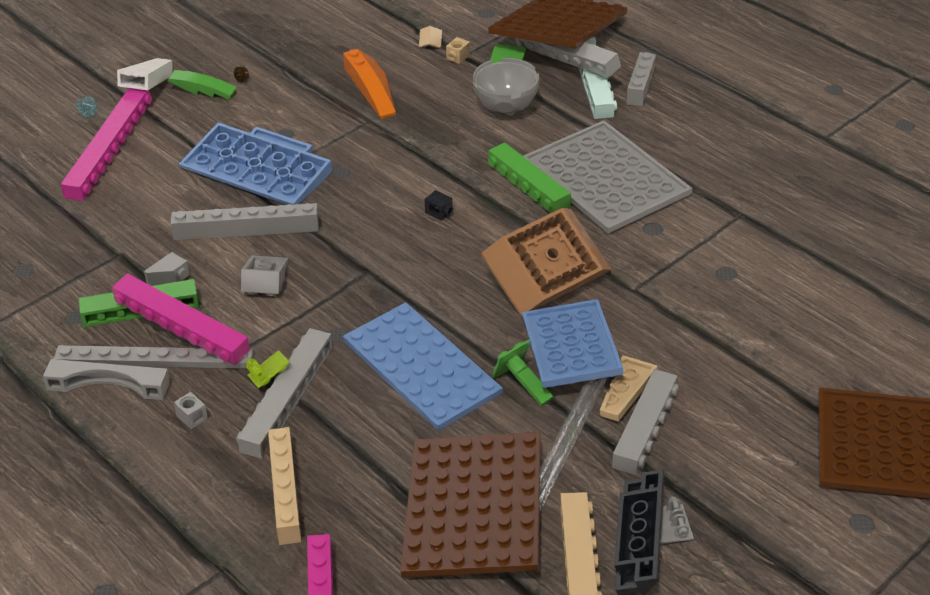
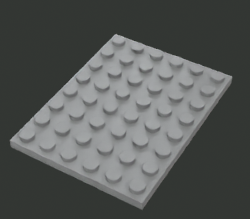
(609, 176)

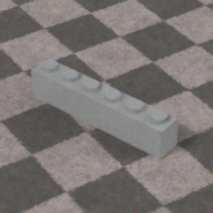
(645, 422)

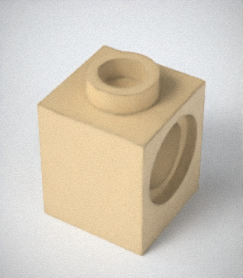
(458, 50)

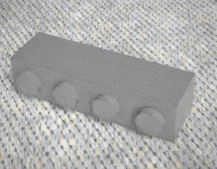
(641, 79)

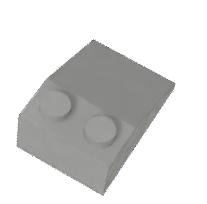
(263, 275)

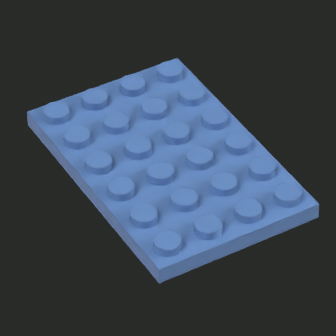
(571, 343)

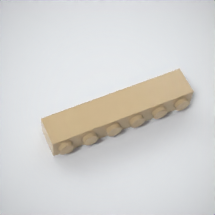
(284, 486)
(579, 544)

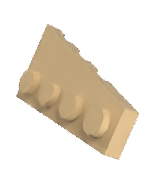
(626, 387)

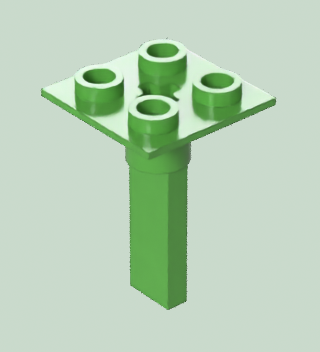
(514, 362)

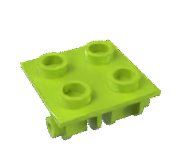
(262, 373)

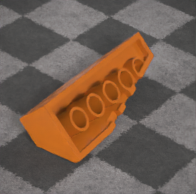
(370, 81)

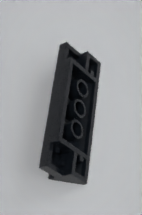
(639, 534)

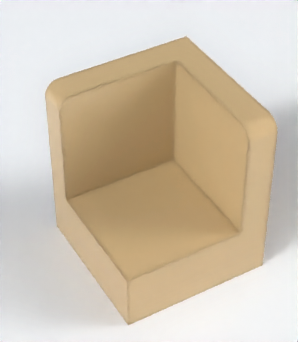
(430, 36)

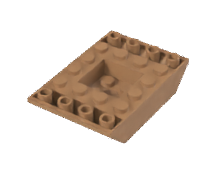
(532, 276)

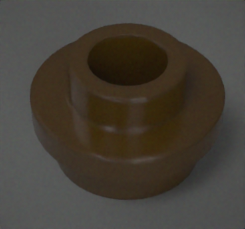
(241, 74)

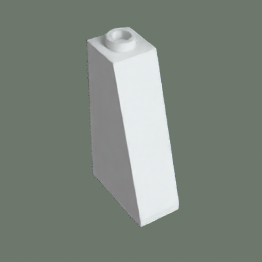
(145, 74)

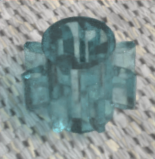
(86, 106)

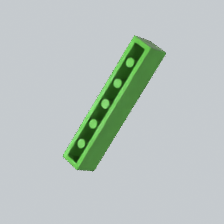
(529, 178)
(104, 309)

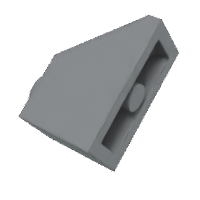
(167, 270)

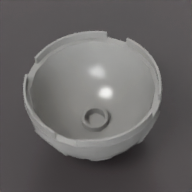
(506, 85)

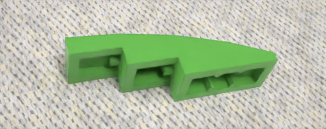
(198, 82)

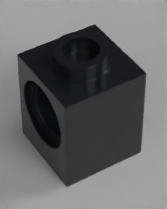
(438, 205)

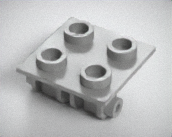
(674, 523)

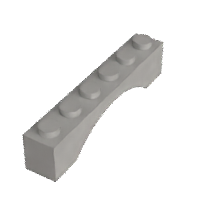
(68, 375)

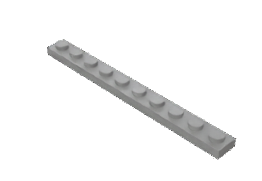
(147, 356)

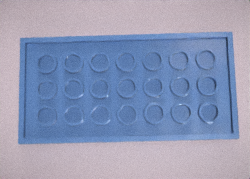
(422, 366)

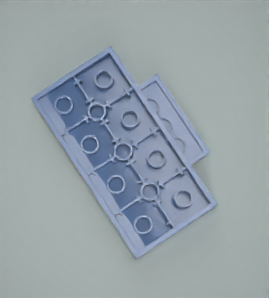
(259, 163)

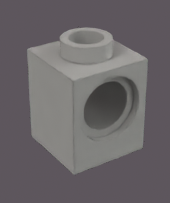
(190, 410)

